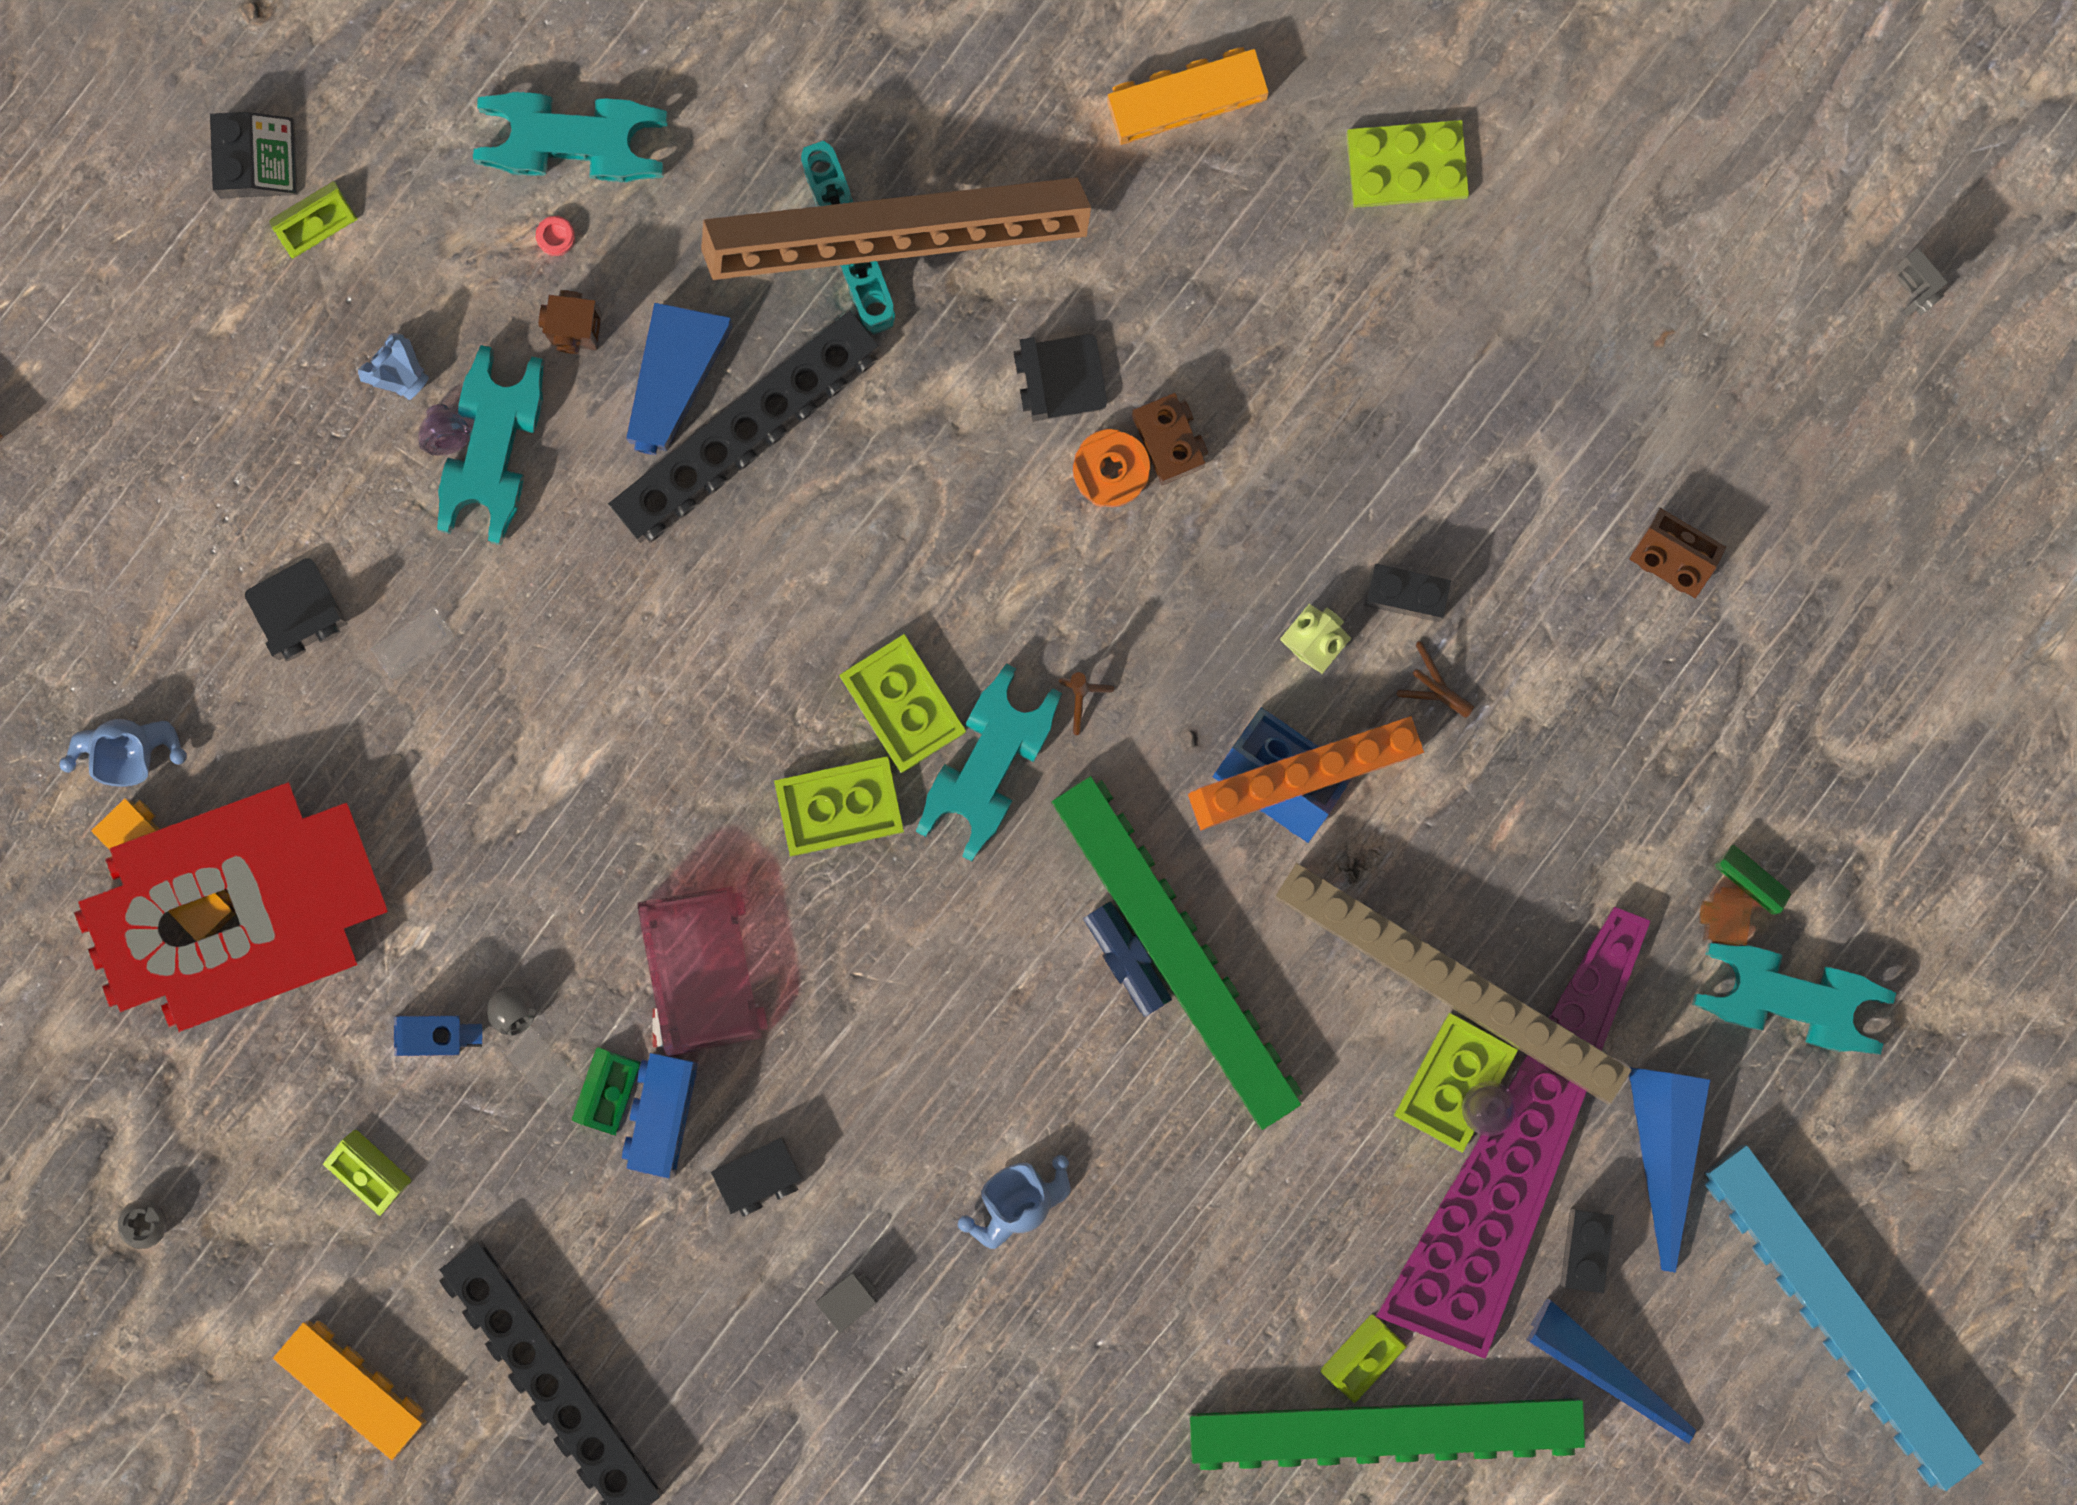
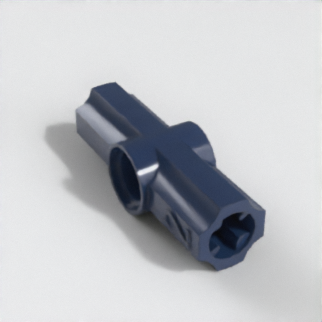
(1127, 959)

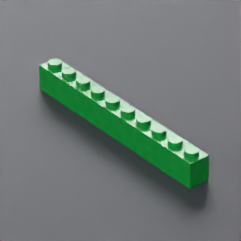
(1176, 952)
(1386, 1431)

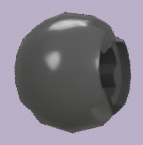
(511, 1011)
(130, 1233)

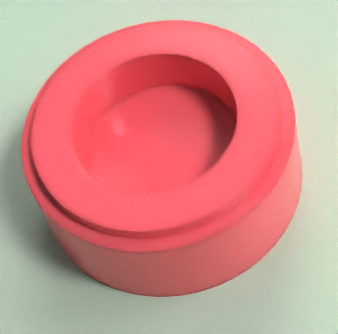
(555, 236)

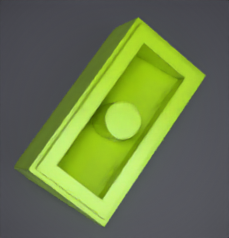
(312, 219)
(367, 1172)
(1363, 1358)

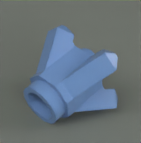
(395, 368)

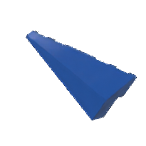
(1669, 1127)
(1574, 1347)

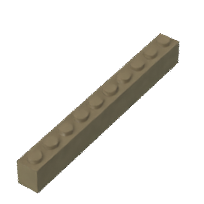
(1453, 984)

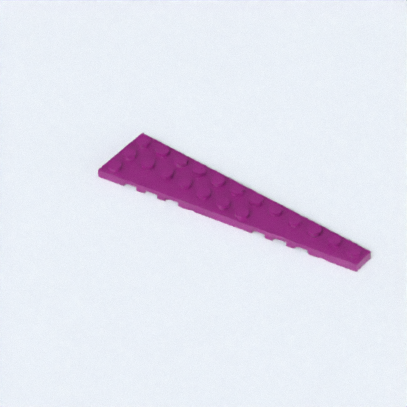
(1482, 1228)

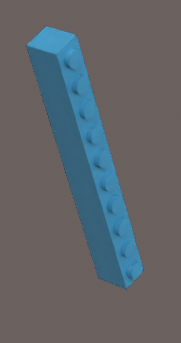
(1843, 1318)

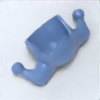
(122, 750)
(1018, 1201)

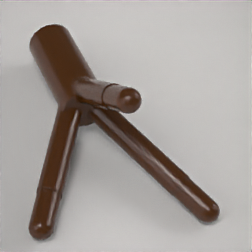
(1080, 689)
(1441, 691)

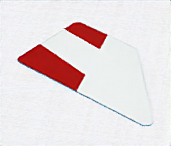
(657, 1038)

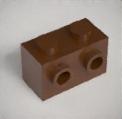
(571, 322)
(1166, 439)
(1677, 553)

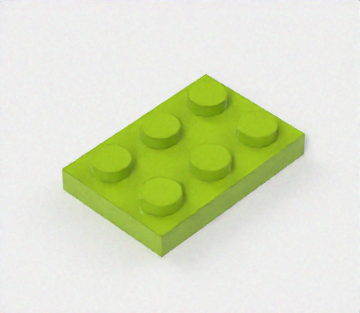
(1407, 164)
(902, 703)
(839, 806)
(1452, 1066)

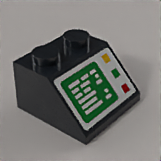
(252, 155)

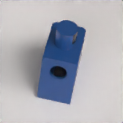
(415, 1035)

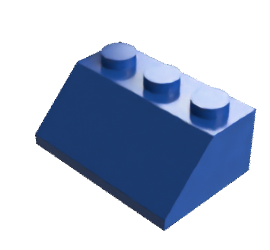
(1270, 741)
(660, 1115)

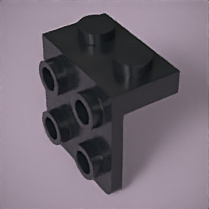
(1060, 377)
(295, 610)

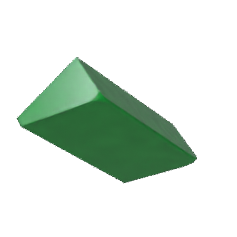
(1753, 880)
(606, 1091)

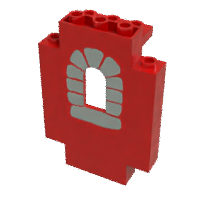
(288, 883)

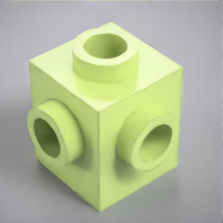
(1316, 637)

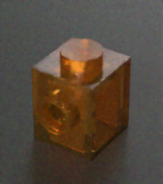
(1726, 917)

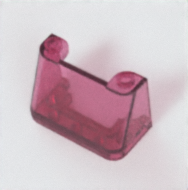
(700, 970)

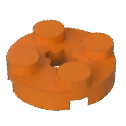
(1120, 448)

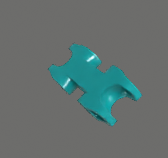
(543, 135)
(863, 291)
(497, 417)
(1002, 736)
(1824, 1006)

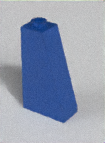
(673, 369)

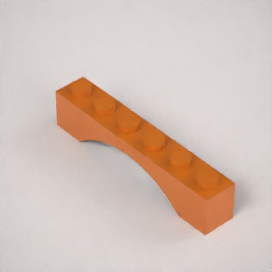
(1305, 773)

